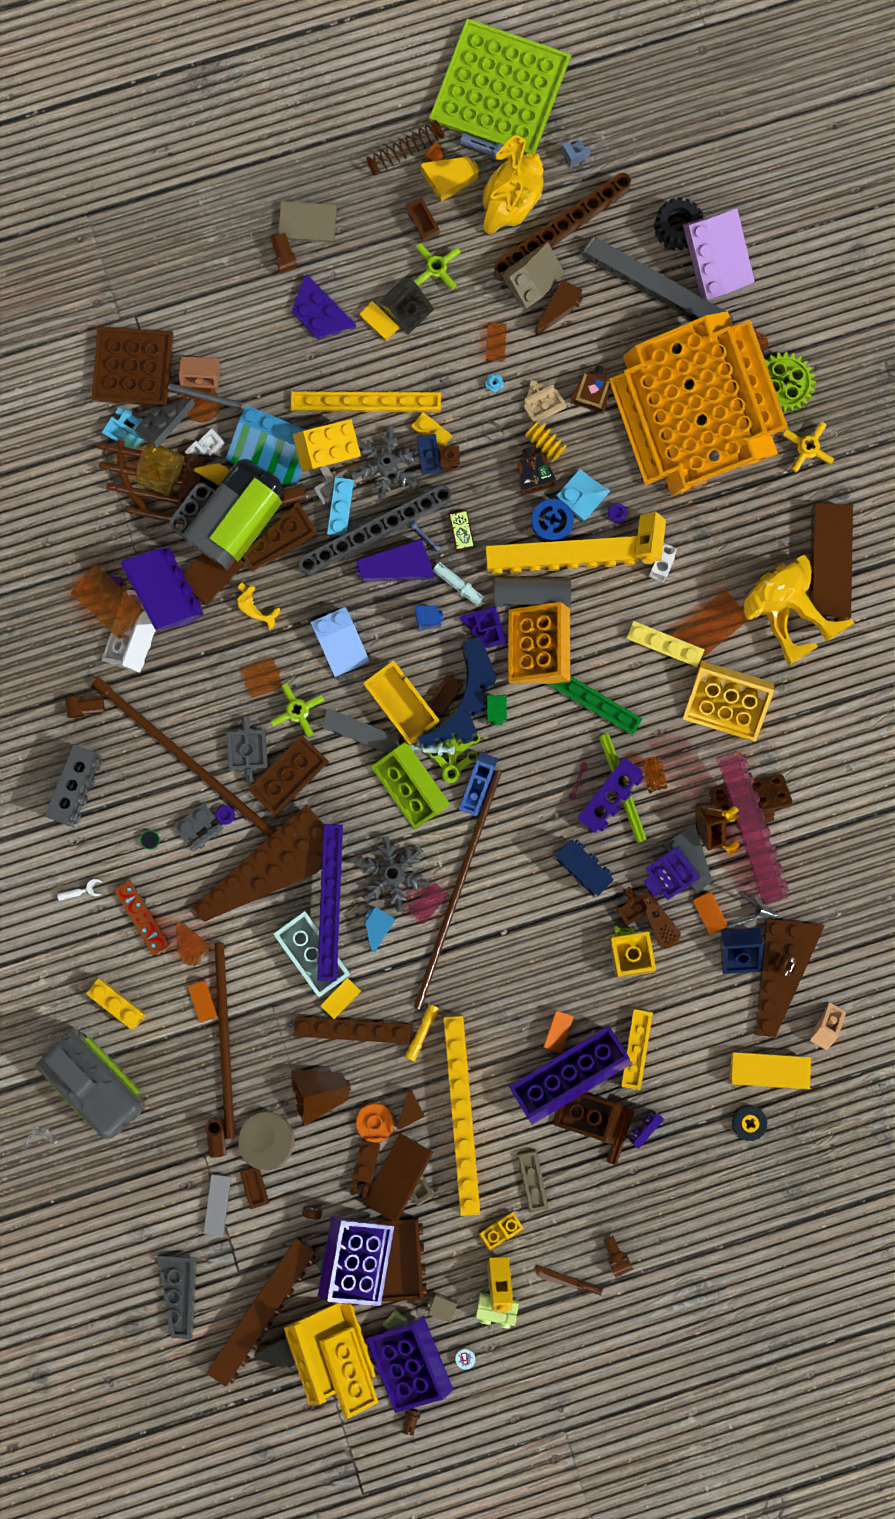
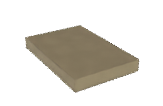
(308, 221)

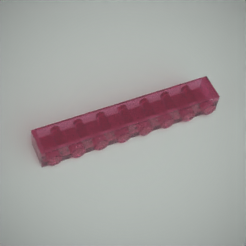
(752, 827)

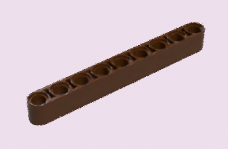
(568, 220)

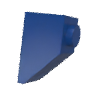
(428, 617)

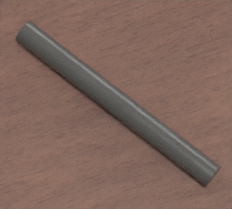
(205, 396)

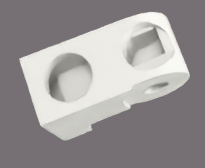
(661, 568)

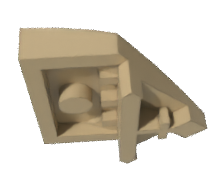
(542, 402)

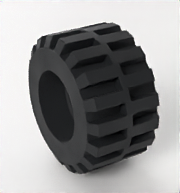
(673, 209)

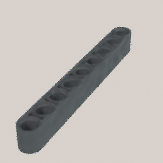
(647, 280)
(381, 522)

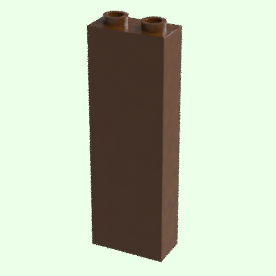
(831, 560)

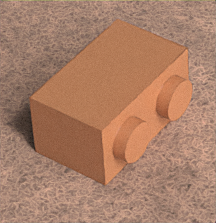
(199, 372)

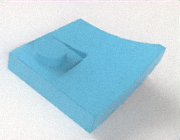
(582, 494)

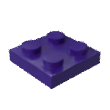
(641, 1134)

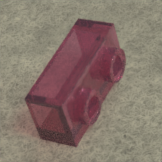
(429, 903)

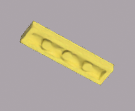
(665, 644)

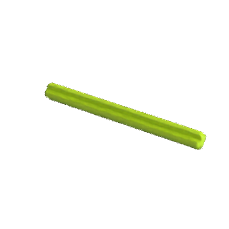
(629, 805)

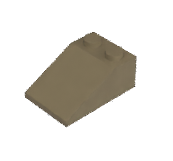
(533, 275)

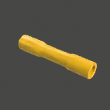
(416, 1043)

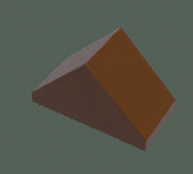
(411, 1111)

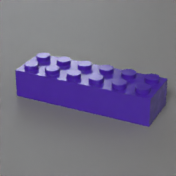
(570, 1075)

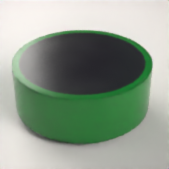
(150, 840)

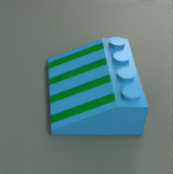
(268, 444)

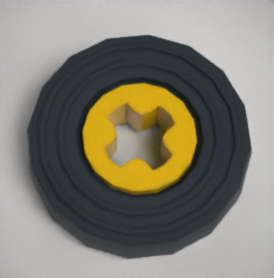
(739, 1124)

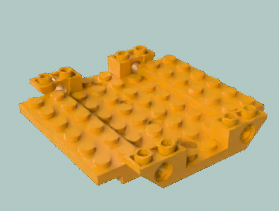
(728, 388)

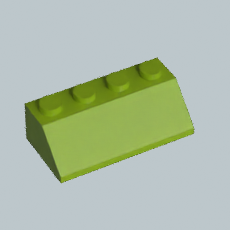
(410, 785)

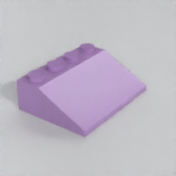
(719, 254)

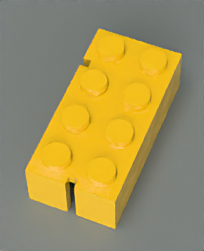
(401, 703)

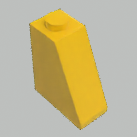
(450, 175)

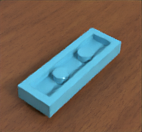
(340, 506)

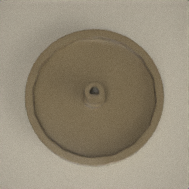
(266, 1141)

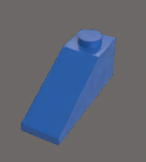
(478, 784)

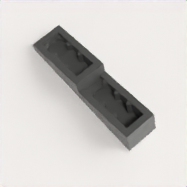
(360, 731)

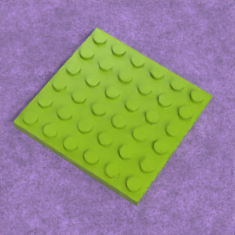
(499, 86)

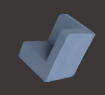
(575, 153)

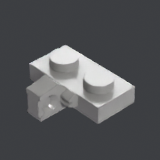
(325, 489)

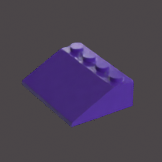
(162, 589)
(355, 1261)
(409, 1365)

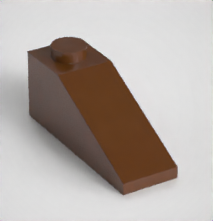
(561, 305)

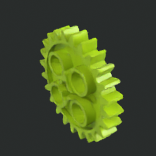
(789, 366)

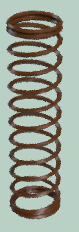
(373, 164)

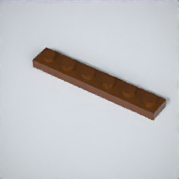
(352, 1030)

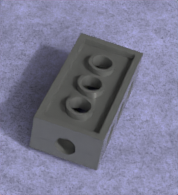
(70, 776)

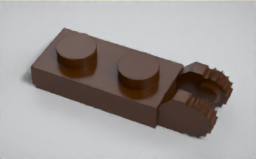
(365, 1166)

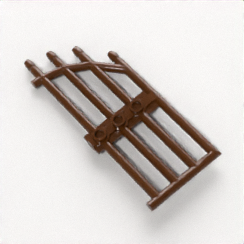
(187, 482)

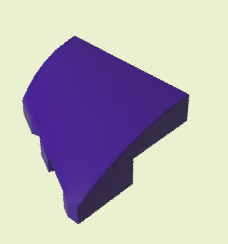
(487, 626)

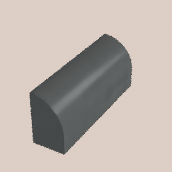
(531, 591)

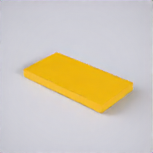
(348, 1372)

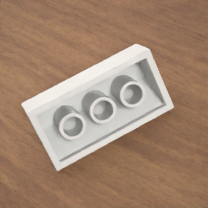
(133, 646)

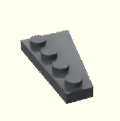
(179, 1293)

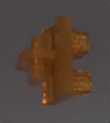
(654, 774)

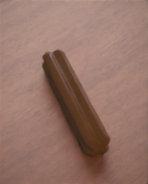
(616, 1149)

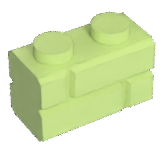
(487, 1316)

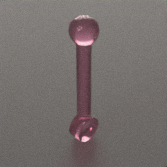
(583, 766)

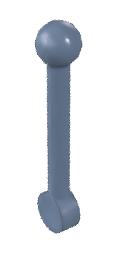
(414, 525)

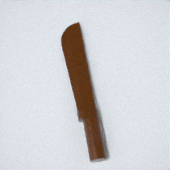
(559, 1278)

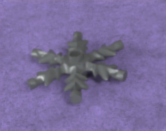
(385, 469)
(391, 865)

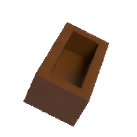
(422, 219)

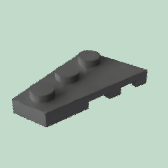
(691, 846)

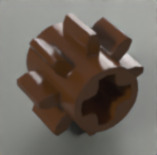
(786, 965)

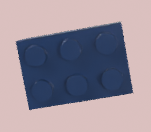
(584, 867)

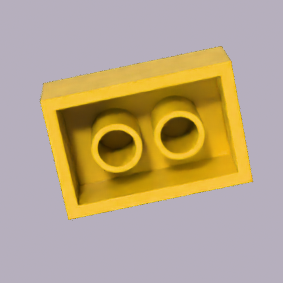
(326, 445)

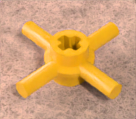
(814, 449)

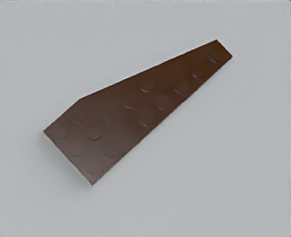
(280, 861)

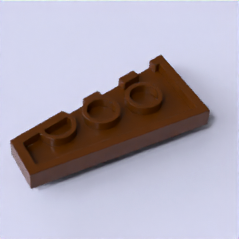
(284, 536)

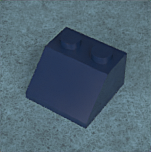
(741, 950)

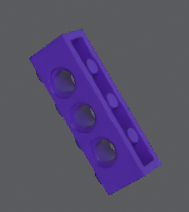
(589, 815)

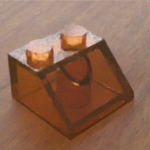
(190, 945)

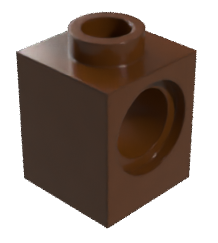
(449, 458)

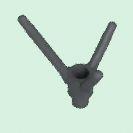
(761, 911)

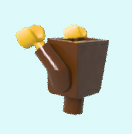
(711, 826)

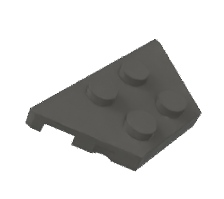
(162, 421)

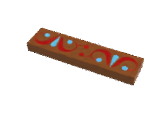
(141, 917)

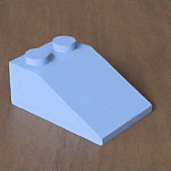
(340, 642)

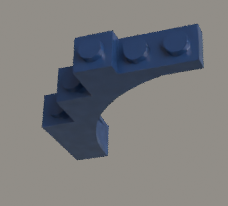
(478, 675)

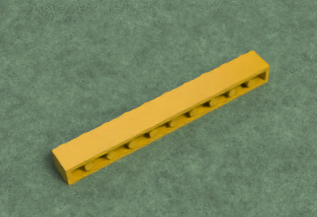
(462, 1115)

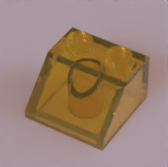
(159, 469)

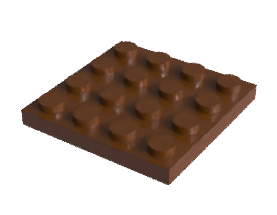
(132, 366)

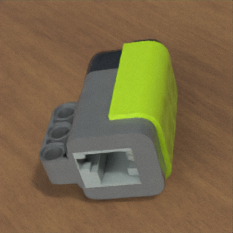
(232, 515)

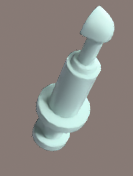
(436, 749)

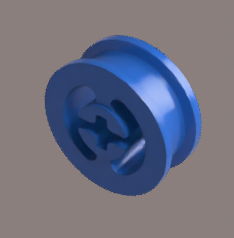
(556, 507)

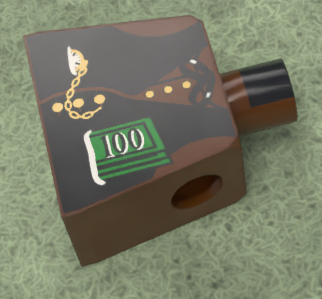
(534, 472)

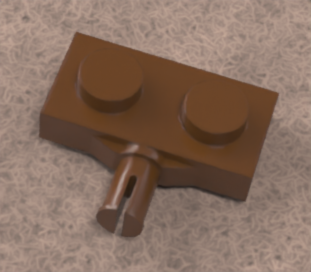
(634, 907)

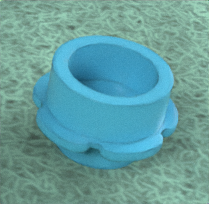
(494, 387)

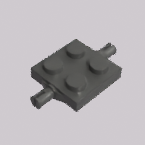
(247, 750)

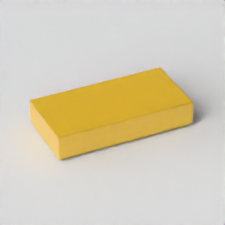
(379, 321)
(340, 998)

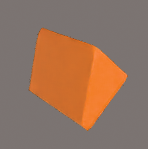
(710, 913)
(202, 1001)
(558, 1031)

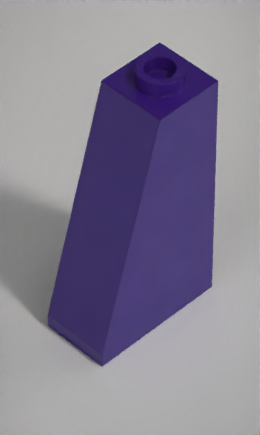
(397, 564)

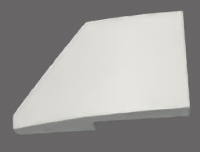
(207, 445)

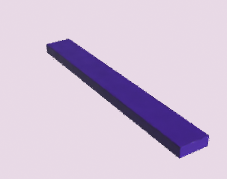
(330, 902)

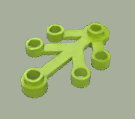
(453, 758)

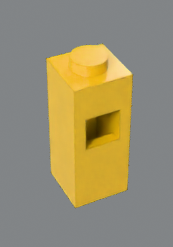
(650, 538)
(500, 1284)

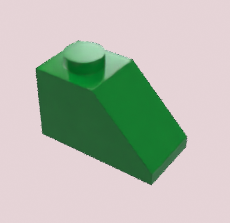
(496, 709)

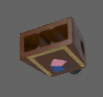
(592, 391)

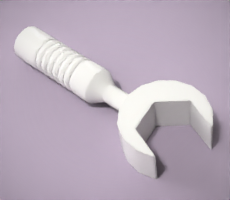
(77, 892)

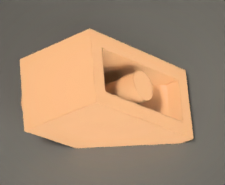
(828, 1026)

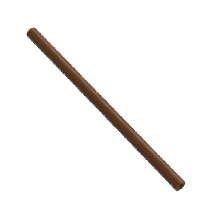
(224, 1041)

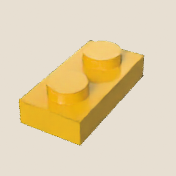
(425, 426)

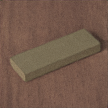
(533, 1181)

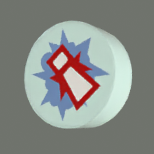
(465, 1358)

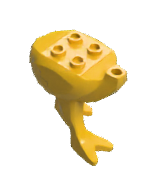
(512, 187)
(784, 590)

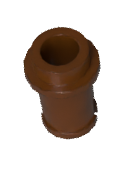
(412, 1416)

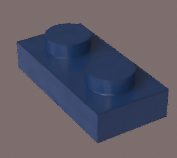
(428, 454)

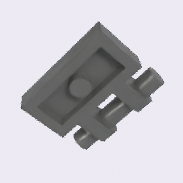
(195, 823)

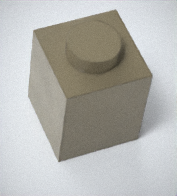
(442, 1307)

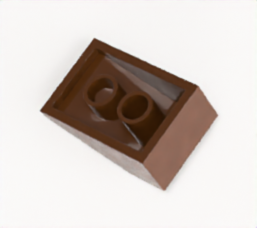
(591, 1117)

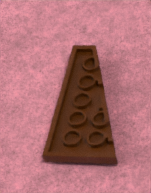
(776, 989)

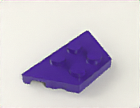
(319, 311)

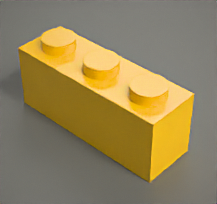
(116, 1003)

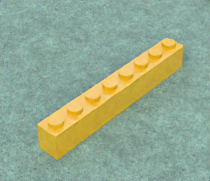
(561, 554)

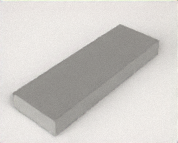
(217, 1205)

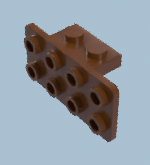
(771, 791)

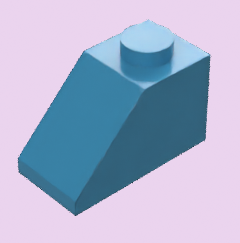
(377, 926)

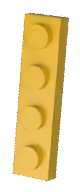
(637, 1049)

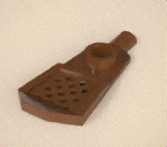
(659, 922)

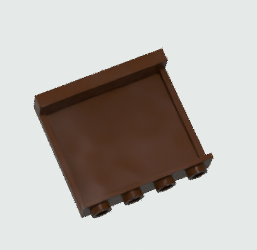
(404, 1265)

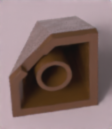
(318, 1092)

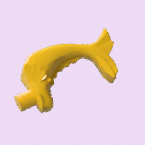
(245, 604)

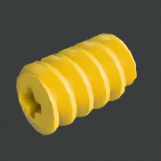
(546, 441)

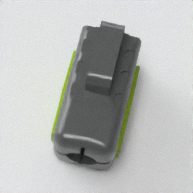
(92, 1083)

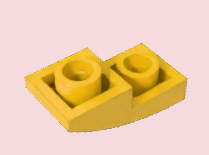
(500, 1231)

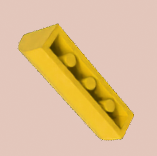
(770, 1070)

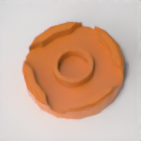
(375, 1122)

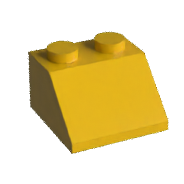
(632, 955)

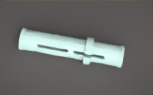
(461, 586)

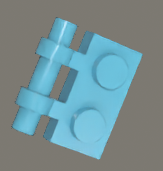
(117, 429)

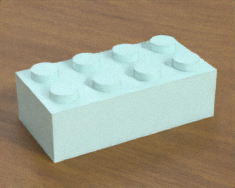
(301, 944)

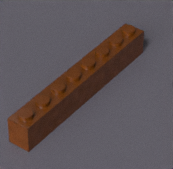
(261, 1311)

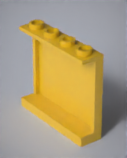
(307, 1353)

